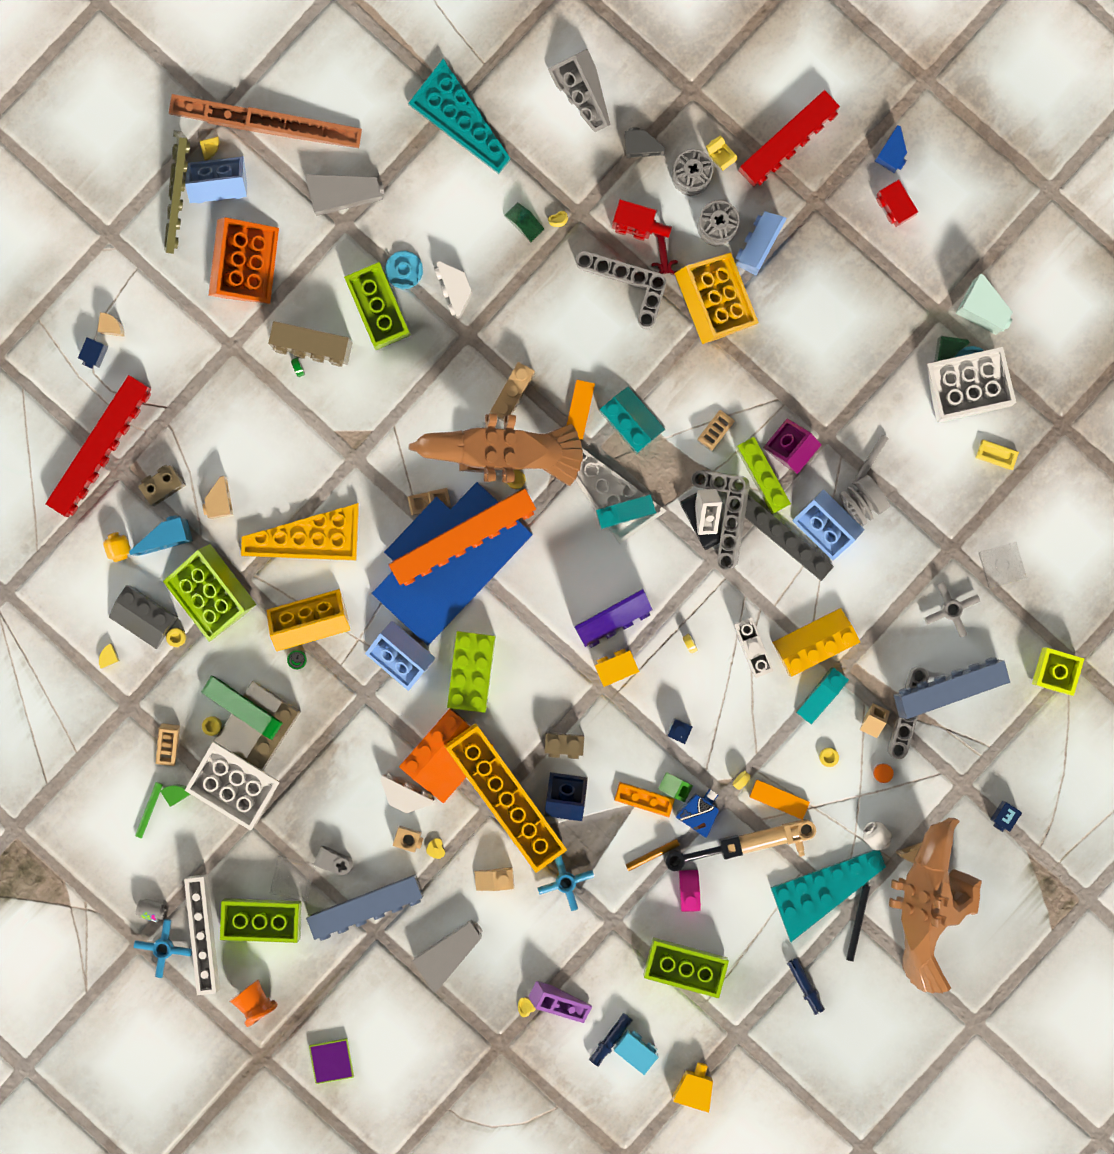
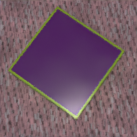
(331, 1061)

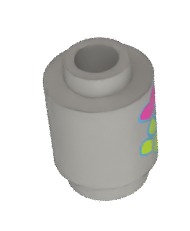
(150, 910)

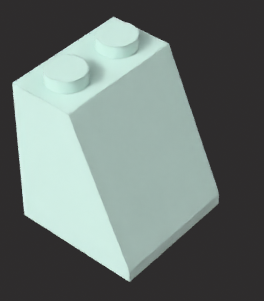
(985, 306)

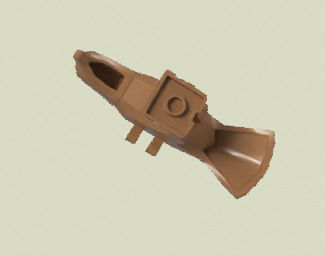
(506, 450)
(931, 904)

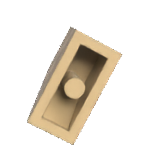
(218, 500)
(494, 879)

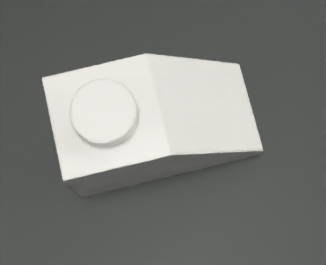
(707, 511)

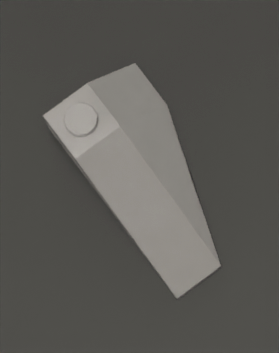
(581, 84)

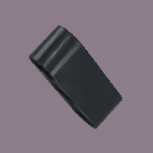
(688, 507)

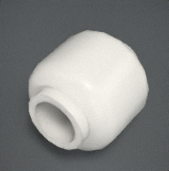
(877, 836)

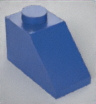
(893, 152)

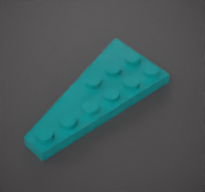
(453, 112)
(814, 895)

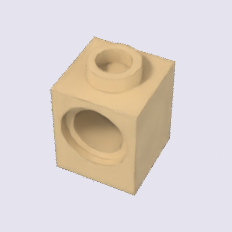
(399, 839)

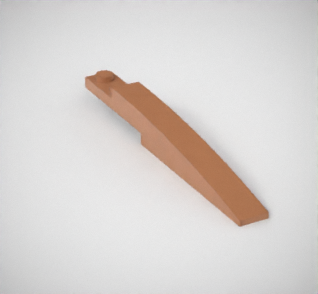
(265, 121)

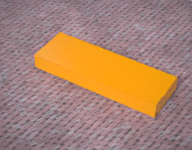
(580, 406)
(644, 799)
(779, 799)

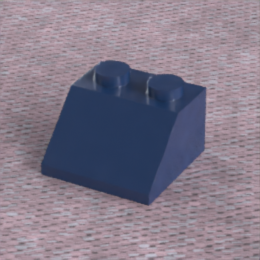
(566, 796)

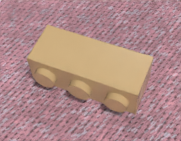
(513, 391)

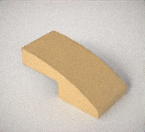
(421, 501)

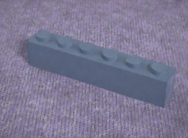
(951, 688)
(364, 907)

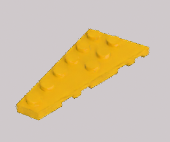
(321, 536)

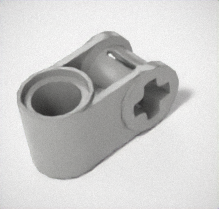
(330, 860)

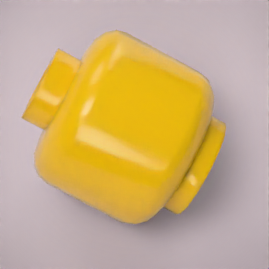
(116, 547)

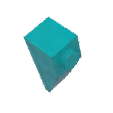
(625, 511)
(822, 695)

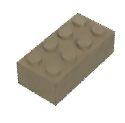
(310, 343)

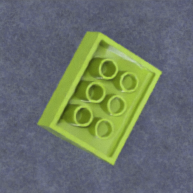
(209, 592)

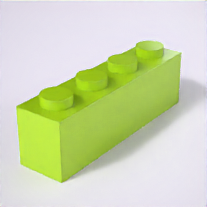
(763, 475)

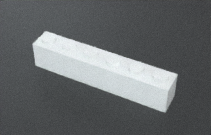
(202, 934)

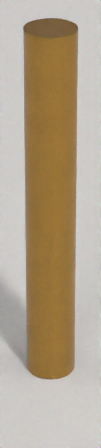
(651, 855)

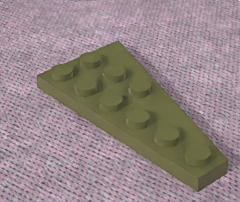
(176, 185)

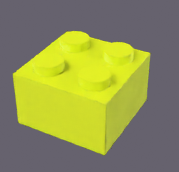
(1057, 671)

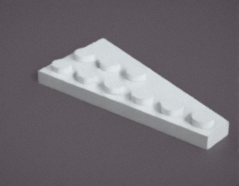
(607, 488)

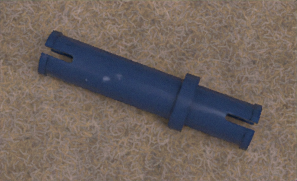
(809, 992)
(609, 1041)

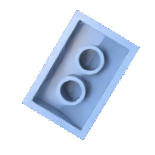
(216, 180)
(760, 242)
(828, 525)
(400, 655)

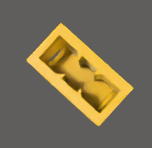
(695, 1089)

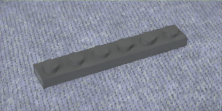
(786, 539)

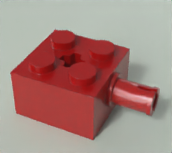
(638, 221)

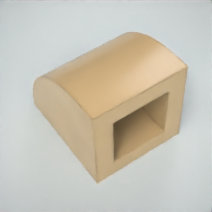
(109, 325)
(875, 720)

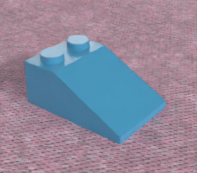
(166, 535)

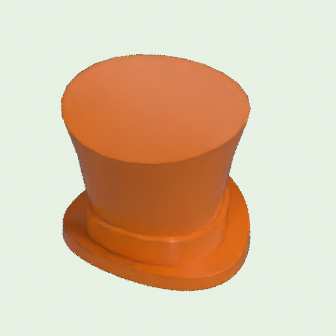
(253, 1003)

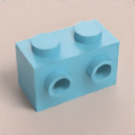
(636, 1052)

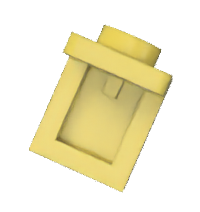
(721, 153)

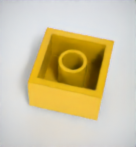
(616, 668)

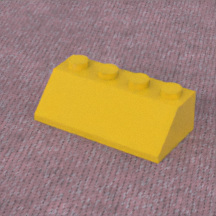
(307, 620)
(816, 642)

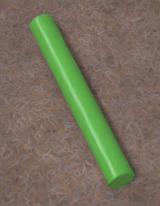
(148, 810)

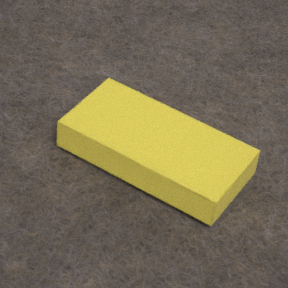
(997, 454)

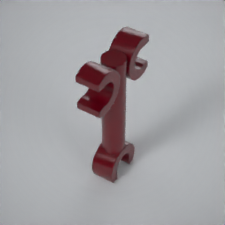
(664, 267)

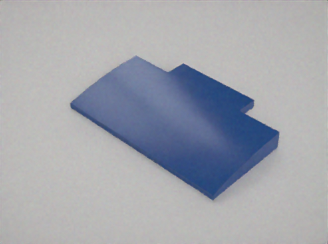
(441, 595)

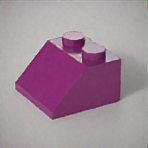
(792, 445)

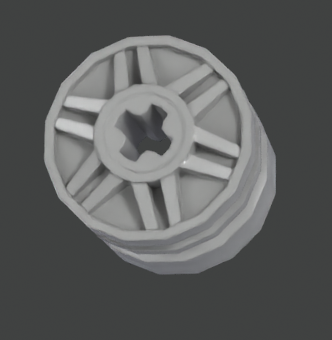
(693, 183)
(724, 232)
(866, 499)

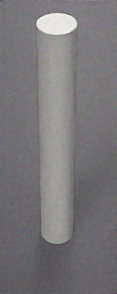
(871, 458)

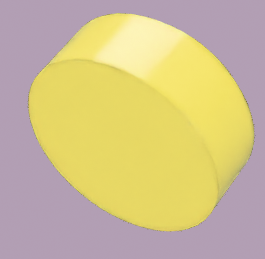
(519, 480)
(176, 637)
(690, 643)
(212, 726)
(829, 757)
(741, 780)

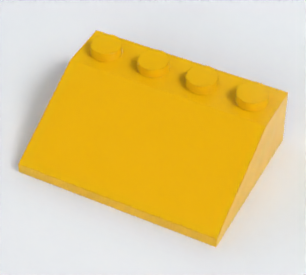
(716, 297)

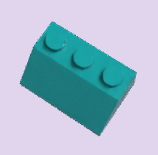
(631, 420)

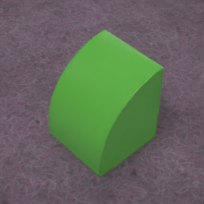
(675, 787)
(174, 794)

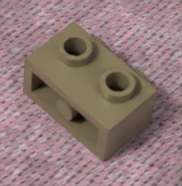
(161, 485)
(564, 744)

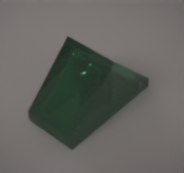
(524, 222)
(948, 347)

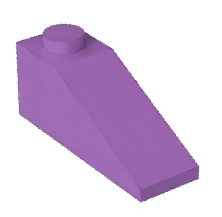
(557, 1002)

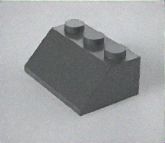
(142, 616)

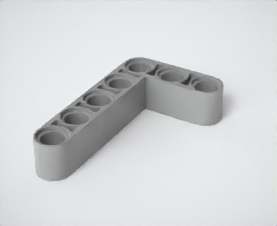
(610, 273)
(730, 512)

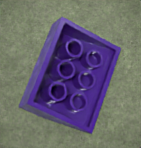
(613, 618)

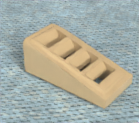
(707, 443)
(169, 728)

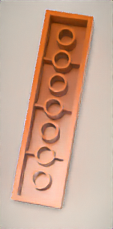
(462, 536)

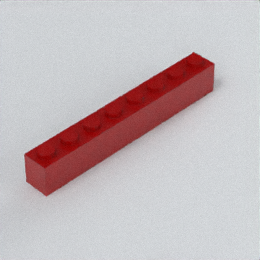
(98, 446)

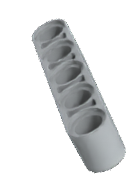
(909, 723)

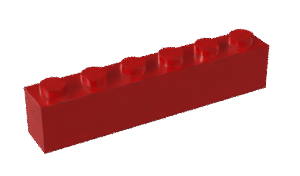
(789, 138)

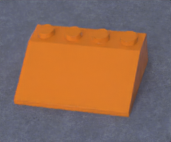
(243, 261)
(431, 762)

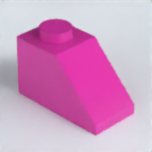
(689, 890)

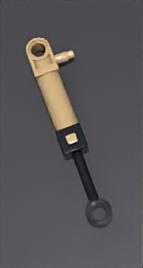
(738, 845)

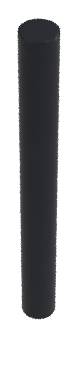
(858, 923)

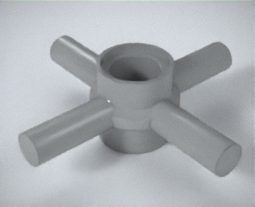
(959, 606)

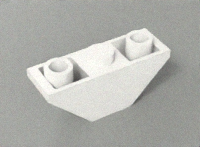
(455, 287)
(753, 647)
(404, 796)

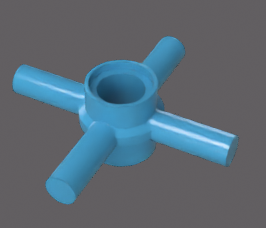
(568, 890)
(155, 948)

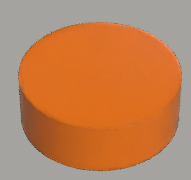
(883, 773)

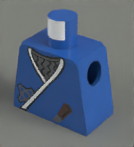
(699, 812)

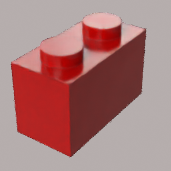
(896, 203)

